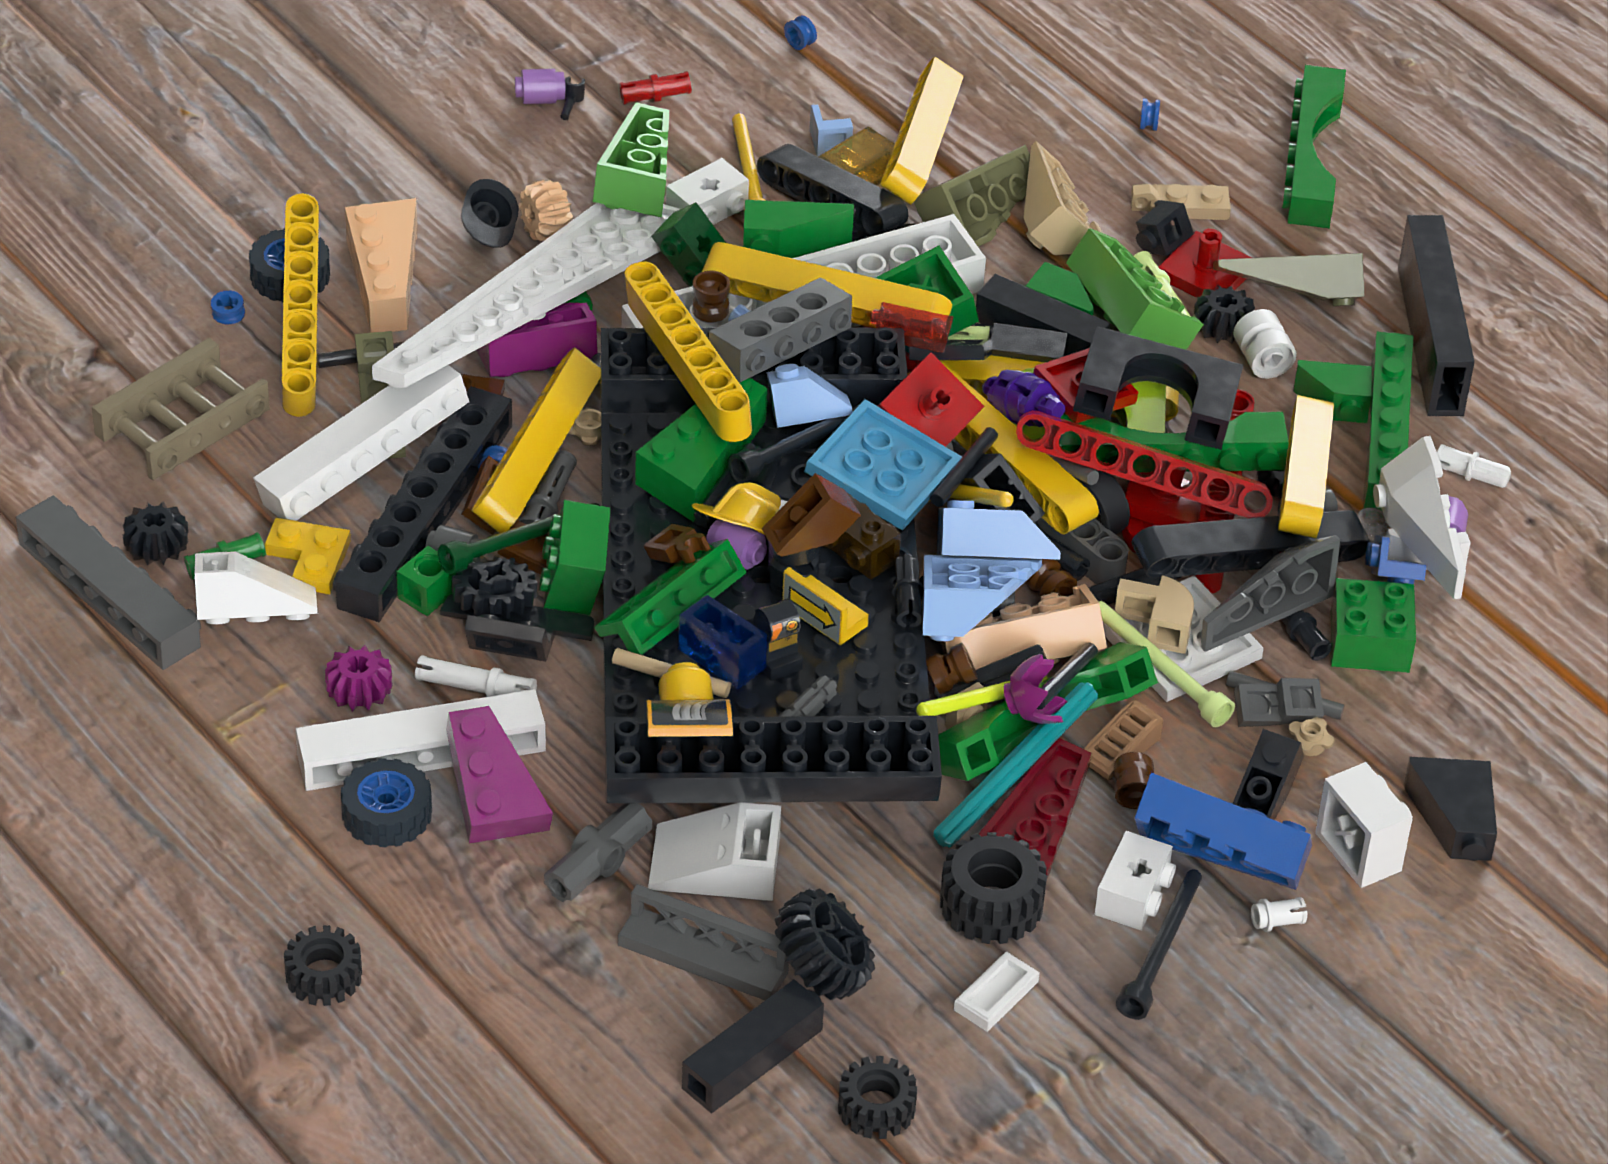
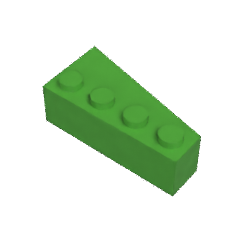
(635, 163)
(1129, 293)

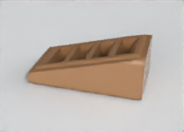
(1137, 721)

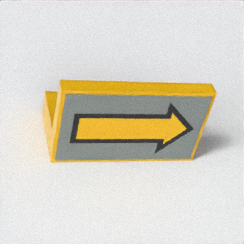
(823, 607)

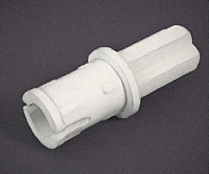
(1473, 466)

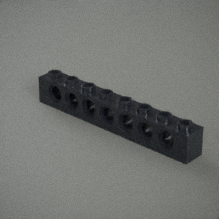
(422, 503)

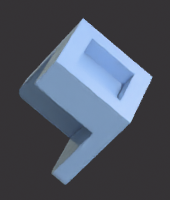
(828, 133)

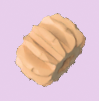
(544, 209)

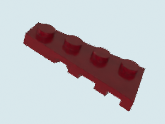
(1043, 801)

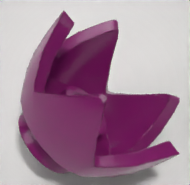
(1025, 696)

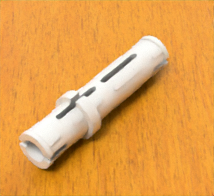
(471, 678)

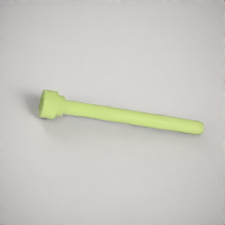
(1214, 707)

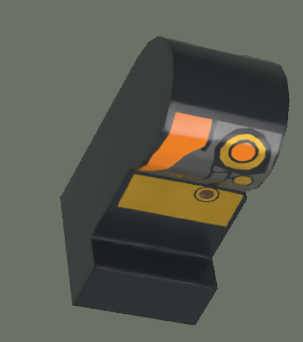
(781, 625)

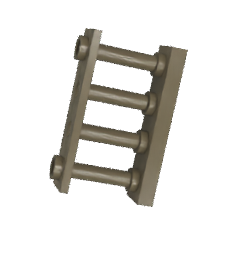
(167, 383)

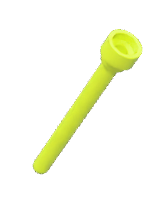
(962, 700)

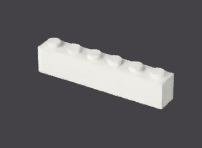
(358, 443)
(414, 736)

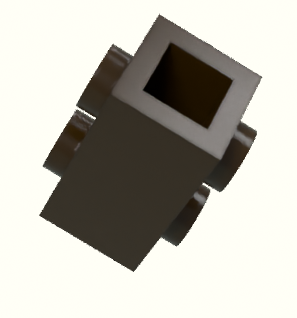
(868, 543)

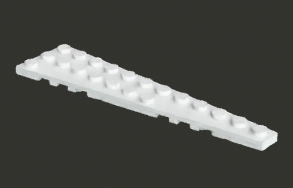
(558, 269)

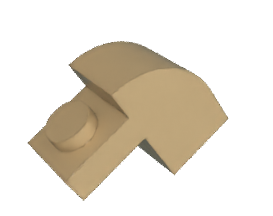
(1164, 607)

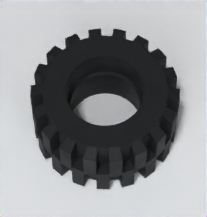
(992, 912)

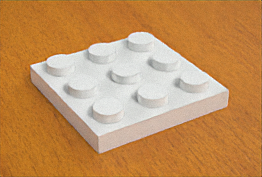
(1198, 664)

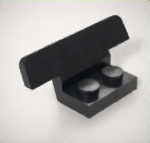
(523, 634)

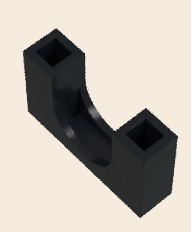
(1202, 380)

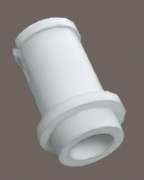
(1277, 913)

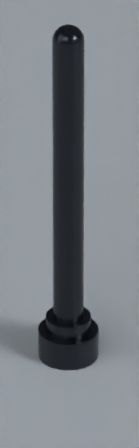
(749, 463)
(1137, 996)

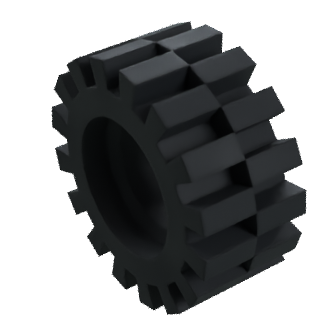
(326, 983)
(874, 1116)

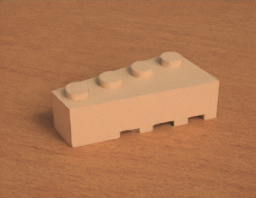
(383, 254)
(1056, 623)

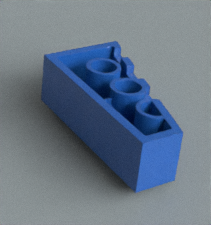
(1223, 832)

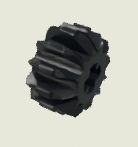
(1221, 311)
(155, 533)

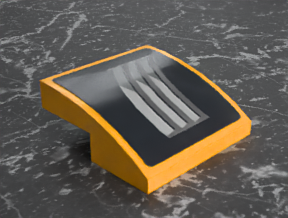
(689, 718)

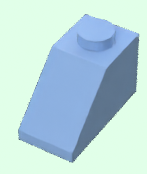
(804, 396)

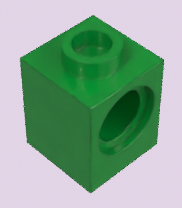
(424, 582)

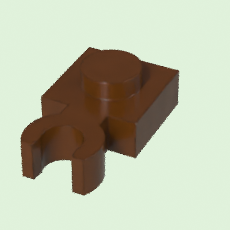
(676, 544)

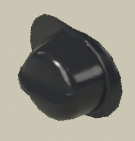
(490, 213)

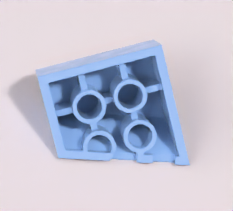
(990, 533)
(966, 589)

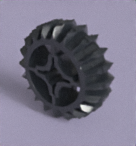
(824, 944)

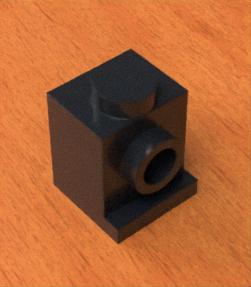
(1157, 232)

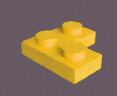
(316, 547)

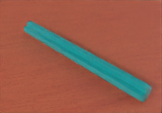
(1013, 767)

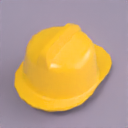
(744, 505)

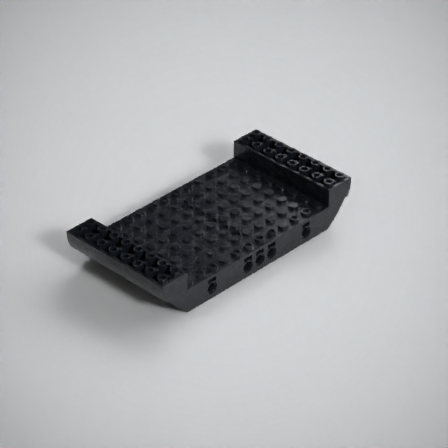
(863, 740)

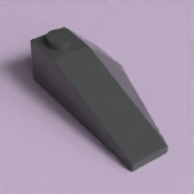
(1279, 589)

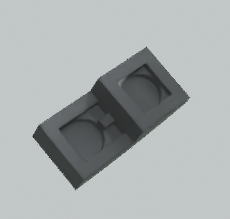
(1278, 703)

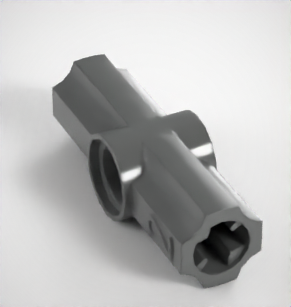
(597, 851)

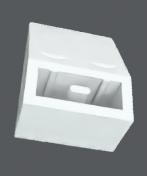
(240, 587)
(719, 852)

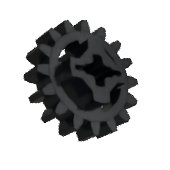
(495, 587)

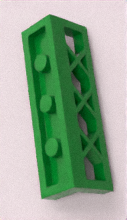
(657, 607)

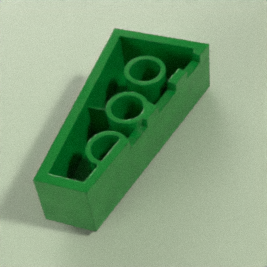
(690, 456)

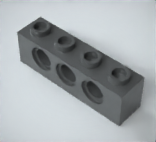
(782, 328)

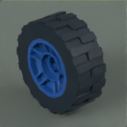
(267, 265)
(386, 802)

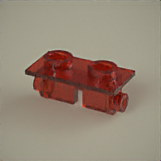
(920, 327)

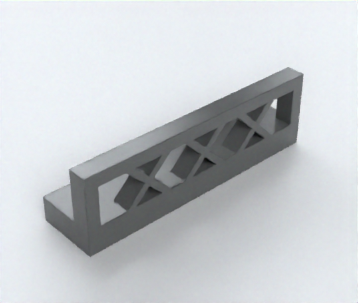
(704, 948)

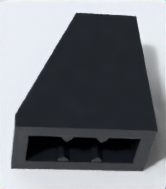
(996, 474)
(1455, 803)

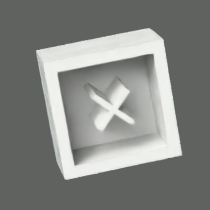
(1363, 824)

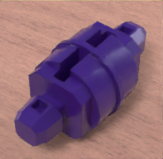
(1022, 392)

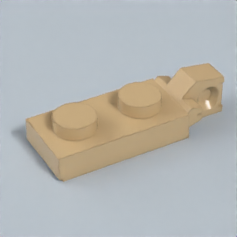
(1200, 201)

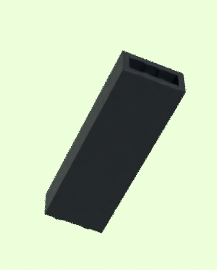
(1435, 315)

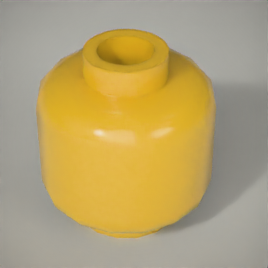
(685, 682)

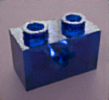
(722, 641)

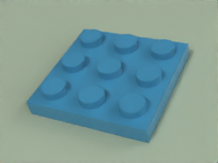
(883, 463)

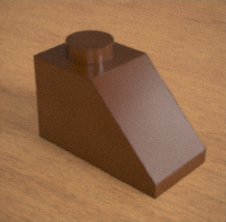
(811, 517)

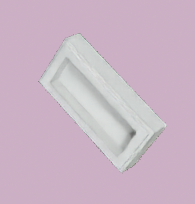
(996, 991)

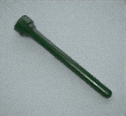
(456, 555)

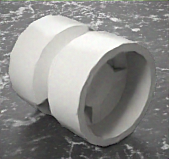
(1264, 343)

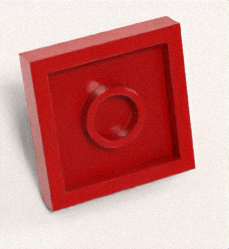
(1192, 264)
(1065, 376)
(933, 401)
(1160, 506)

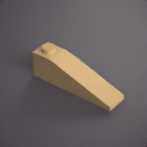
(1052, 208)

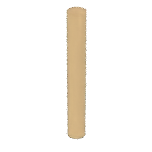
(658, 668)

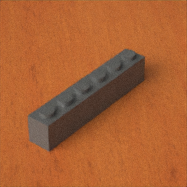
(109, 582)

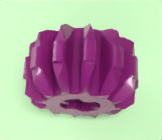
(358, 678)

